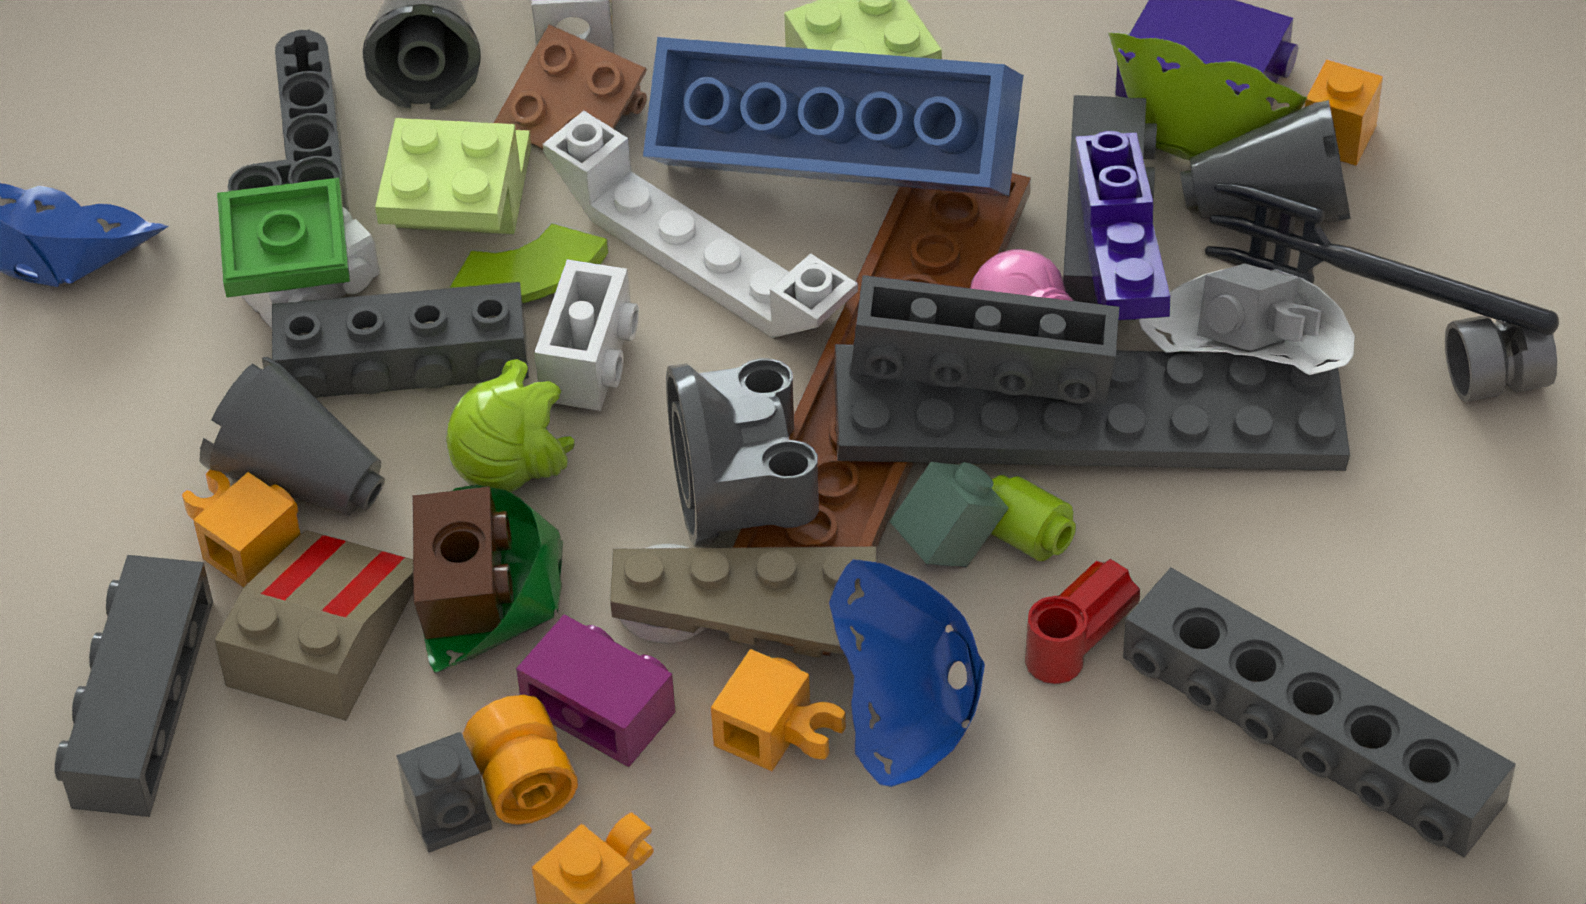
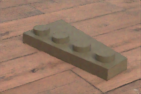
(740, 591)

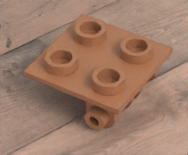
(569, 78)

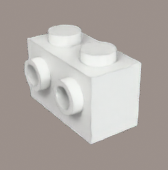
(586, 333)

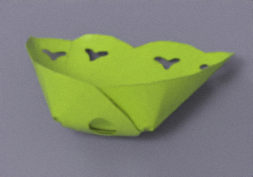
(1194, 102)

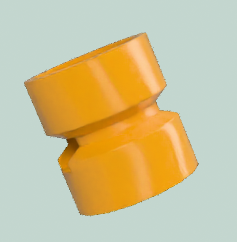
(520, 759)

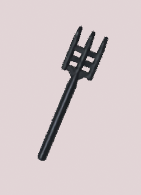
(1316, 248)

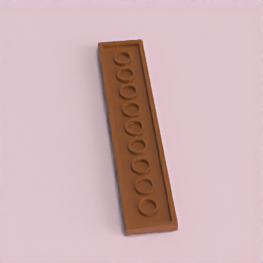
(926, 240)

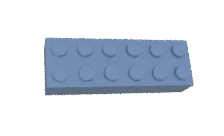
(834, 115)

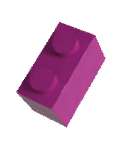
(598, 689)

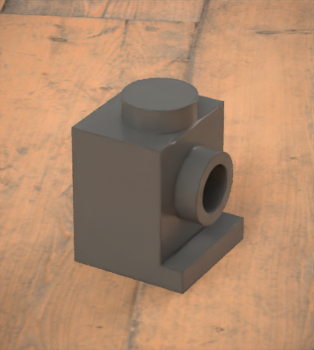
(443, 792)

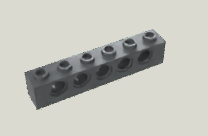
(1350, 711)

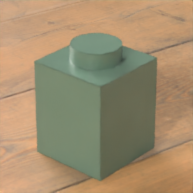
(949, 513)

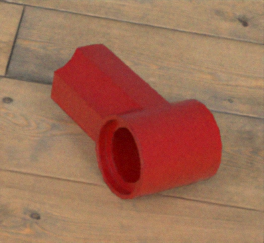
(1070, 624)

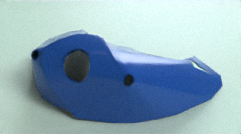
(63, 241)
(904, 669)

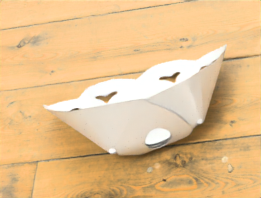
(1333, 341)

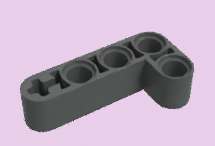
(307, 116)

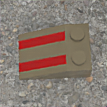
(314, 623)

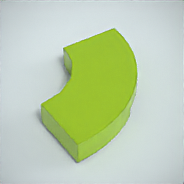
(534, 265)

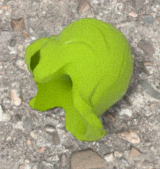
(501, 432)

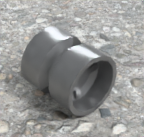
(1491, 355)

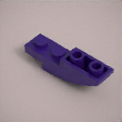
(1120, 226)

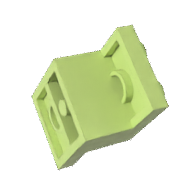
(453, 176)

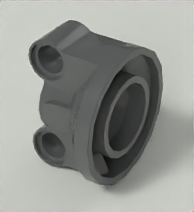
(736, 449)

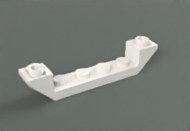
(777, 302)

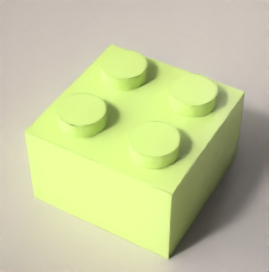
(860, 27)

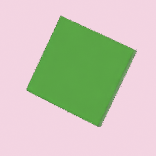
(282, 237)

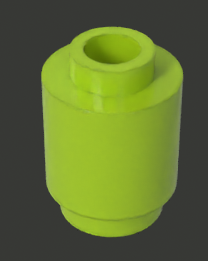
(1035, 518)

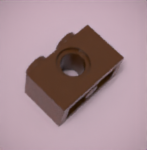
(452, 593)

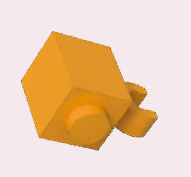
(242, 524)
(770, 708)
(591, 870)

